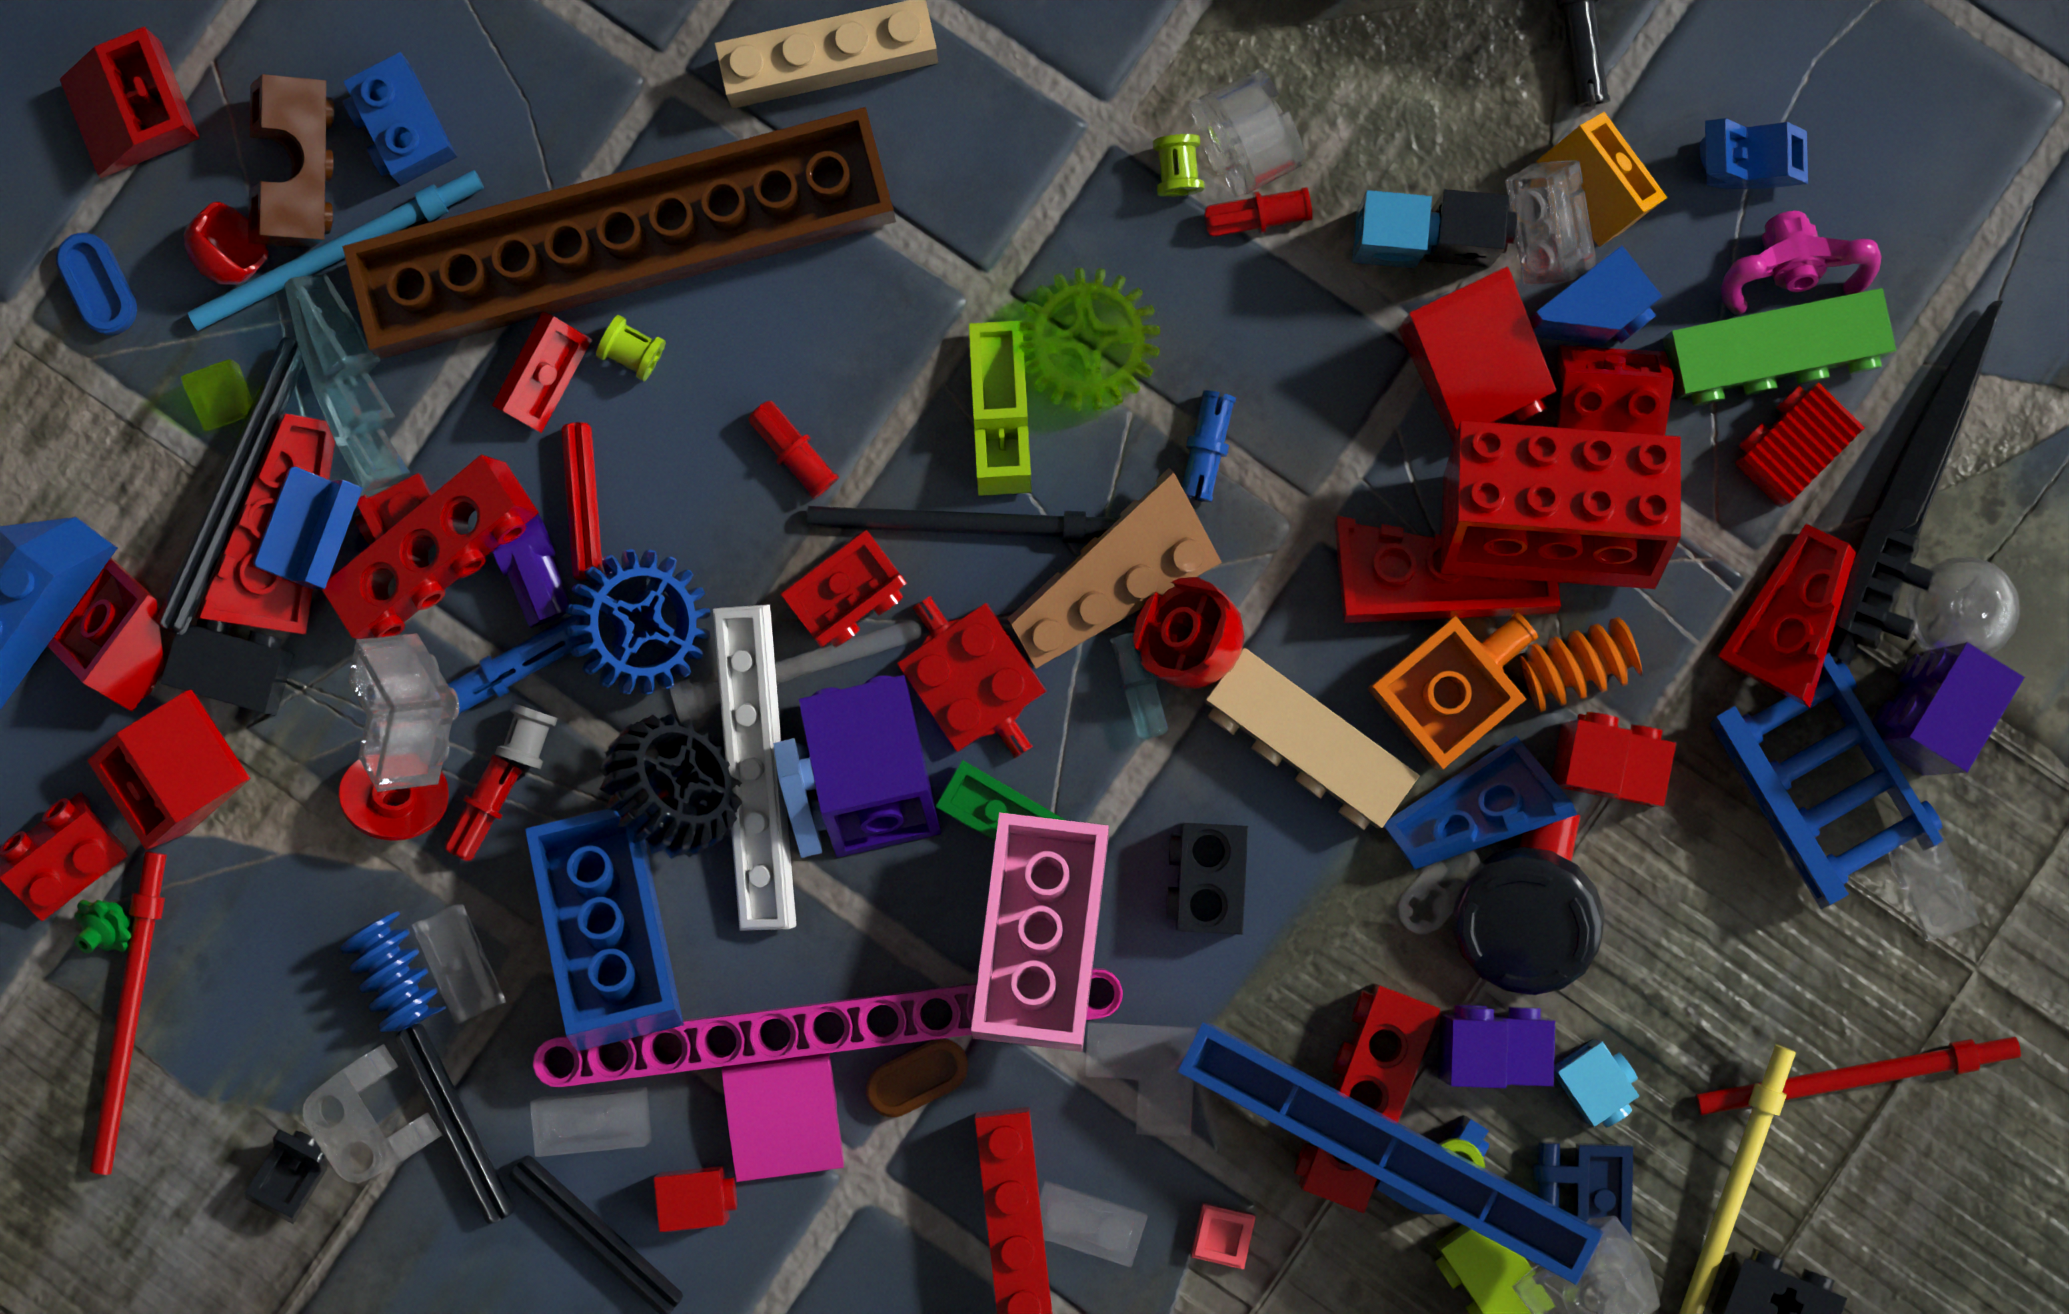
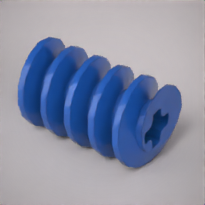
(390, 974)

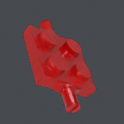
(972, 677)

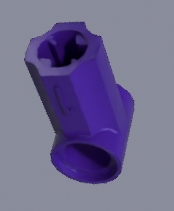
(534, 574)

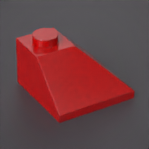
(113, 638)

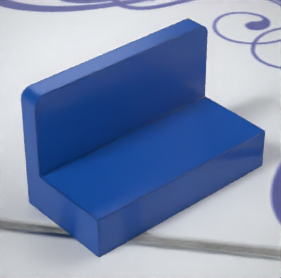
(306, 528)

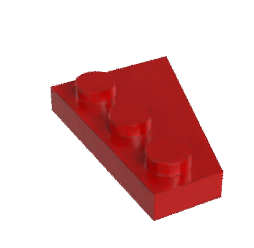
(1793, 617)

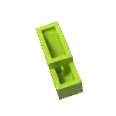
(999, 409)

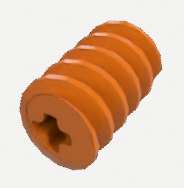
(1580, 662)

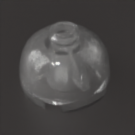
(1965, 603)

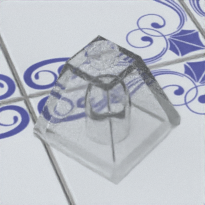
(1613, 1282)

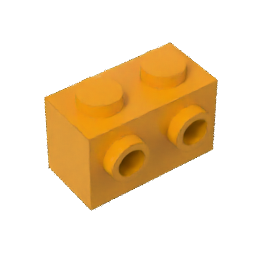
(1614, 178)

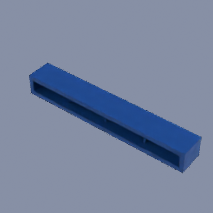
(1391, 1152)

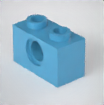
(1394, 229)

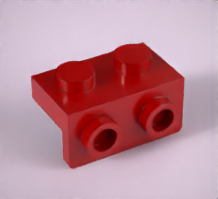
(845, 590)
(59, 856)

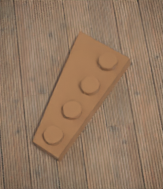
(1117, 572)

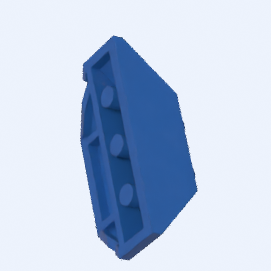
(41, 581)

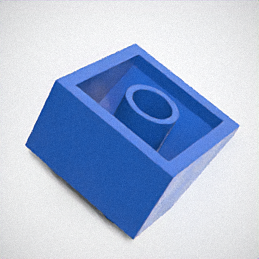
(1601, 304)

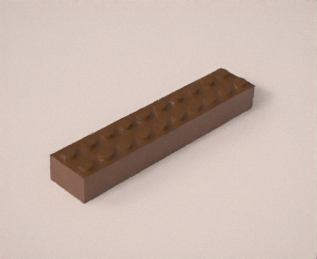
(619, 233)

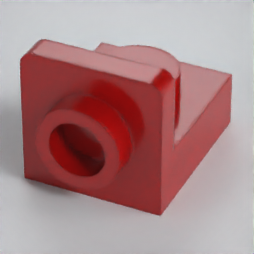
(389, 506)

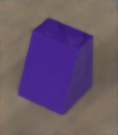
(869, 765)

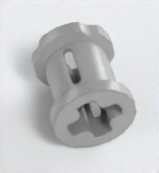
(526, 736)

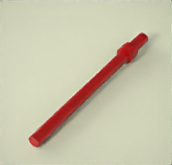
(146, 908)
(1960, 1057)

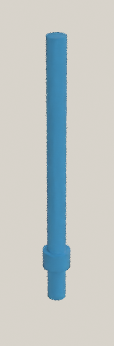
(429, 204)

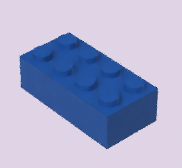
(603, 930)

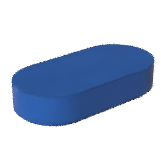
(96, 284)

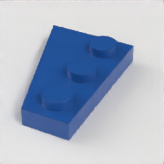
(1480, 806)

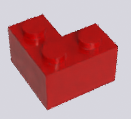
(1613, 761)

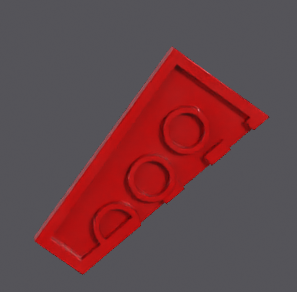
(1399, 578)
(237, 588)

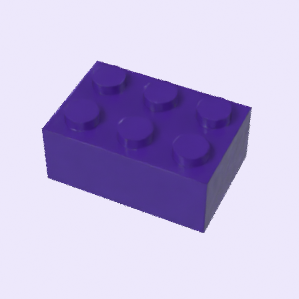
(1946, 708)

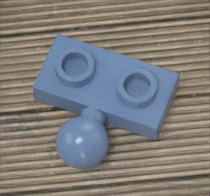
(796, 781)

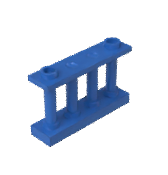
(1799, 827)

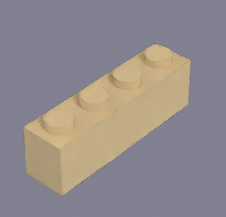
(827, 52)
(1310, 739)

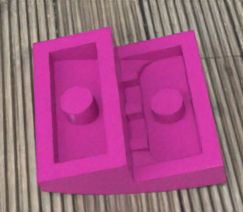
(782, 1117)

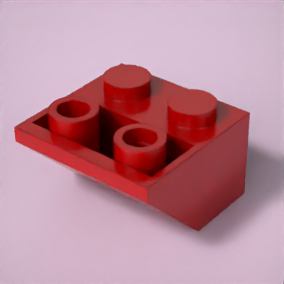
(127, 102)
(169, 770)

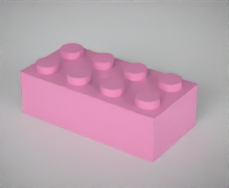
(1040, 932)

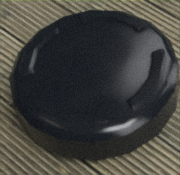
(1528, 921)

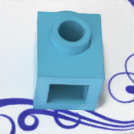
(1598, 1083)

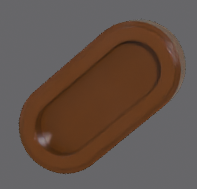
(917, 1077)

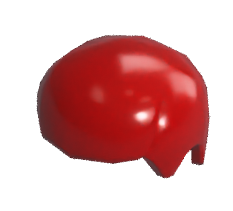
(220, 247)

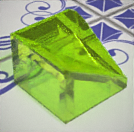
(218, 394)

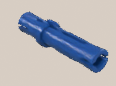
(499, 673)

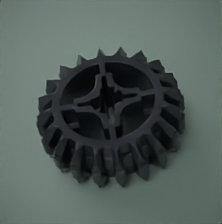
(660, 791)

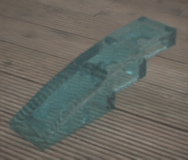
(338, 370)

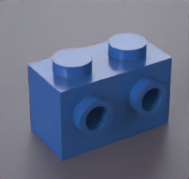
(399, 120)

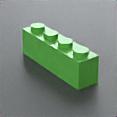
(1780, 345)

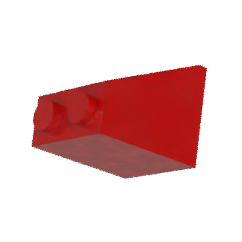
(1479, 354)

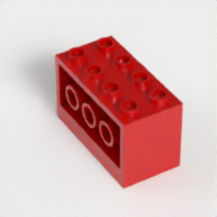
(1561, 504)

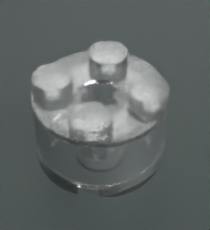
(1248, 133)

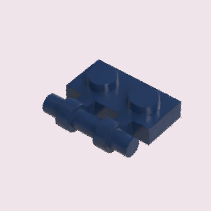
(1600, 1177)

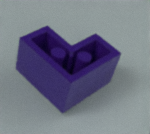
(1496, 1050)

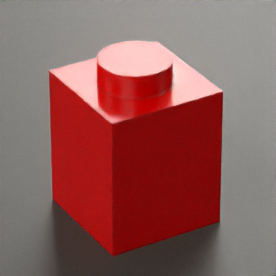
(694, 1198)

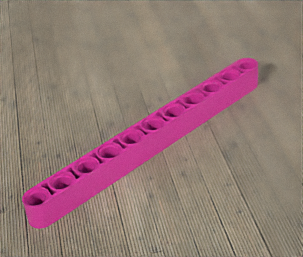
(803, 1038)

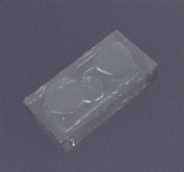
(1091, 1223)

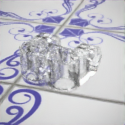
(359, 1124)

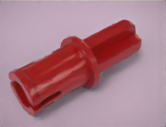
(1258, 212)
(792, 449)
(482, 808)

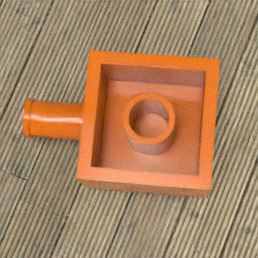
(1453, 687)

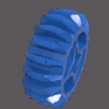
(624, 643)

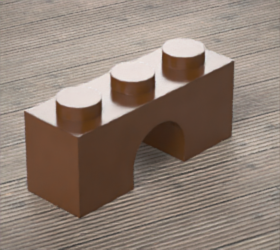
(296, 117)

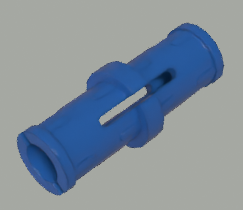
(1207, 445)

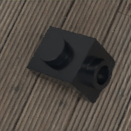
(288, 1175)

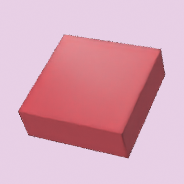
(1223, 1235)

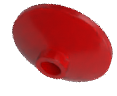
(369, 813)

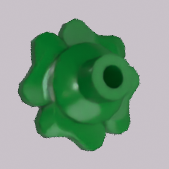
(102, 926)

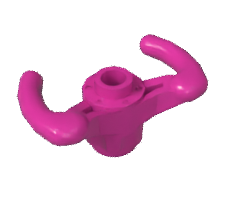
(1799, 260)

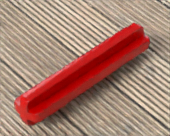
(581, 498)

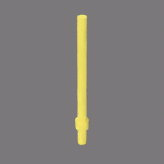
(1766, 1101)

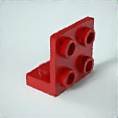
(1614, 389)

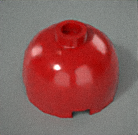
(1189, 634)

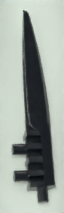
(1890, 536)

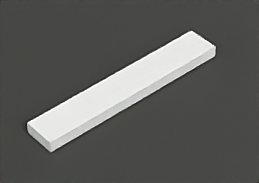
(749, 732)

